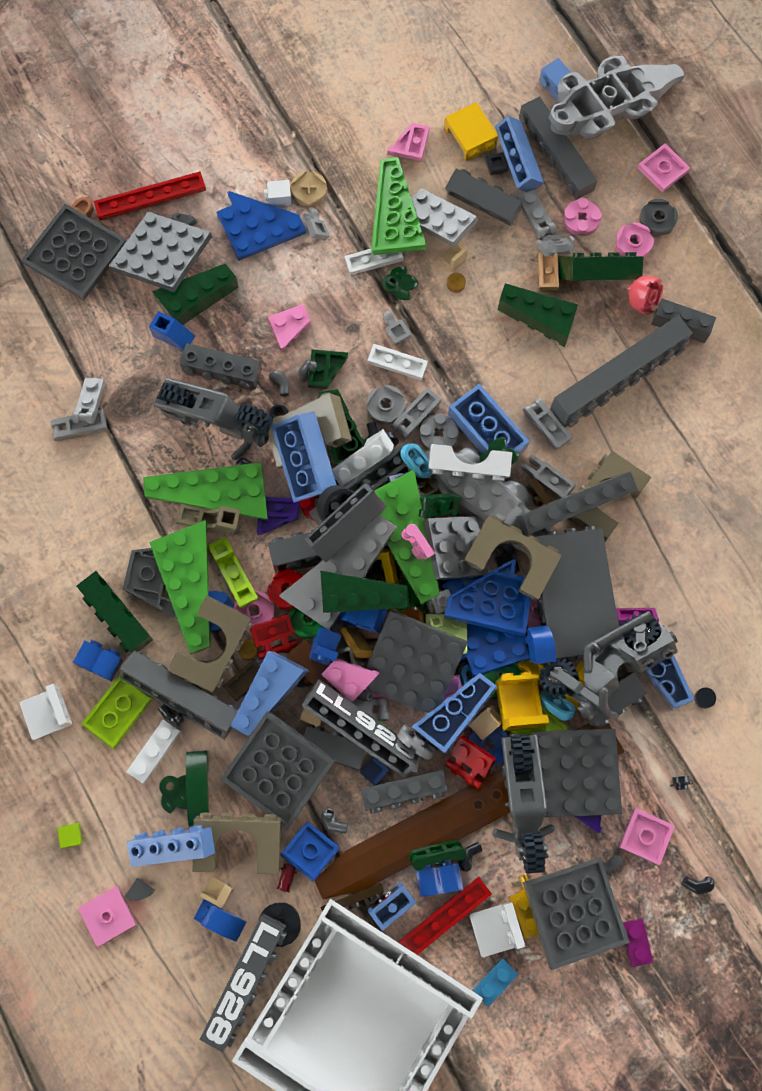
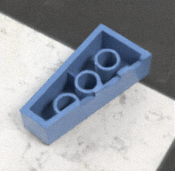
(454, 715)

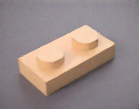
(548, 272)

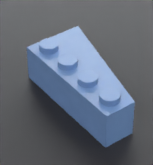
(670, 682)
(268, 690)

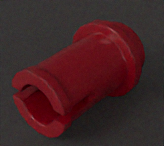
(286, 877)

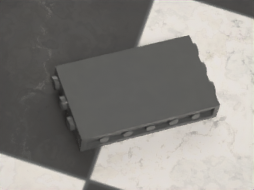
(579, 594)

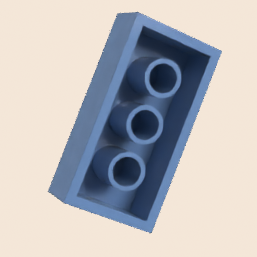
(485, 421)
(303, 456)

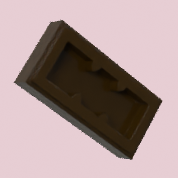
(539, 496)
(241, 682)

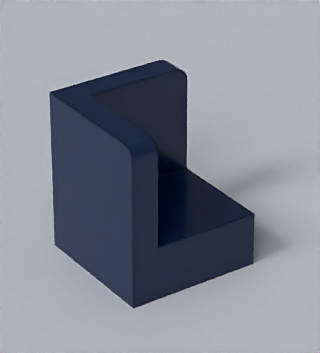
(374, 771)

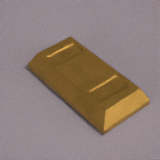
(356, 642)

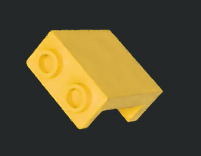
(471, 130)
(520, 701)

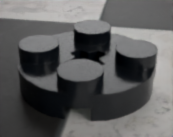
(291, 920)

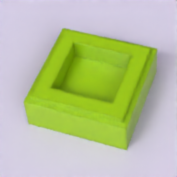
(69, 835)

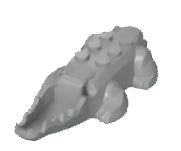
(596, 104)
(486, 496)

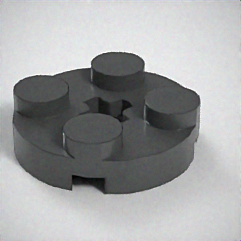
(661, 207)

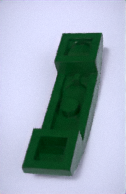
(196, 784)

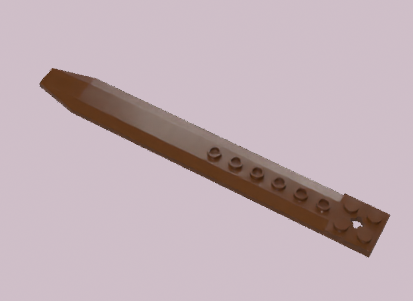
(442, 822)

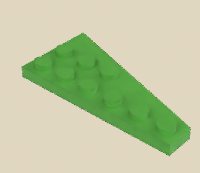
(395, 216)
(230, 486)
(402, 509)
(186, 578)

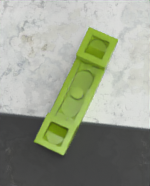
(233, 572)

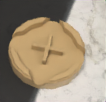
(308, 188)

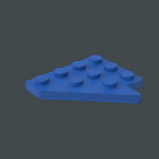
(257, 225)
(492, 602)
(493, 650)

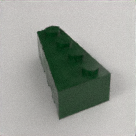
(600, 267)
(196, 293)
(539, 312)
(342, 452)
(355, 593)
(114, 613)

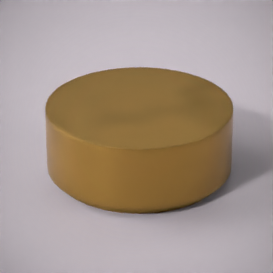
(456, 282)
(248, 650)

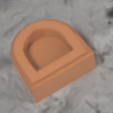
(84, 206)

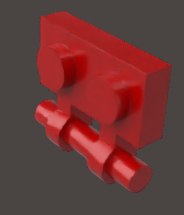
(271, 631)
(473, 757)

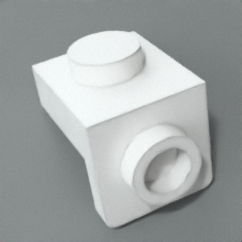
(438, 604)

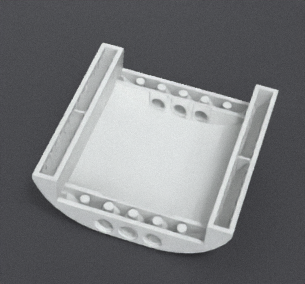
(356, 1014)

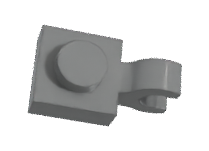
(316, 226)
(396, 330)

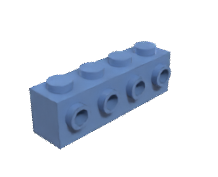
(519, 154)
(170, 847)

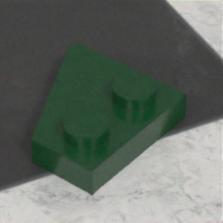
(327, 367)

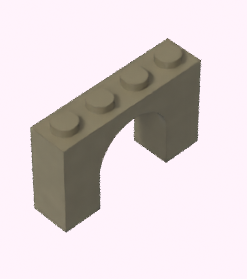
(329, 416)
(610, 467)
(541, 558)
(208, 673)
(264, 830)

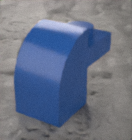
(540, 644)
(324, 646)
(220, 920)

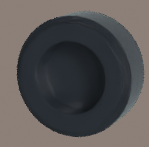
(705, 698)

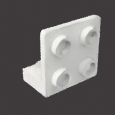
(45, 712)
(497, 929)

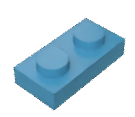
(495, 982)

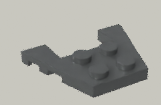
(146, 582)

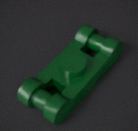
(438, 505)
(436, 854)

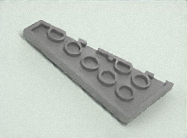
(352, 560)

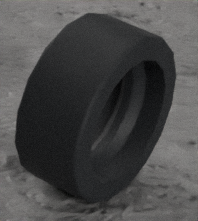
(327, 495)

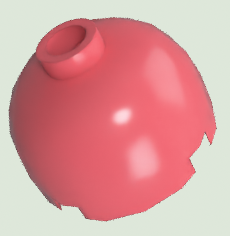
(645, 293)

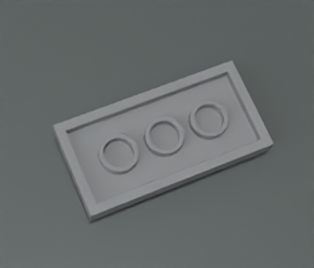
(442, 217)

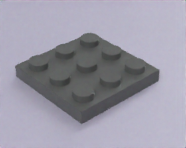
(451, 542)

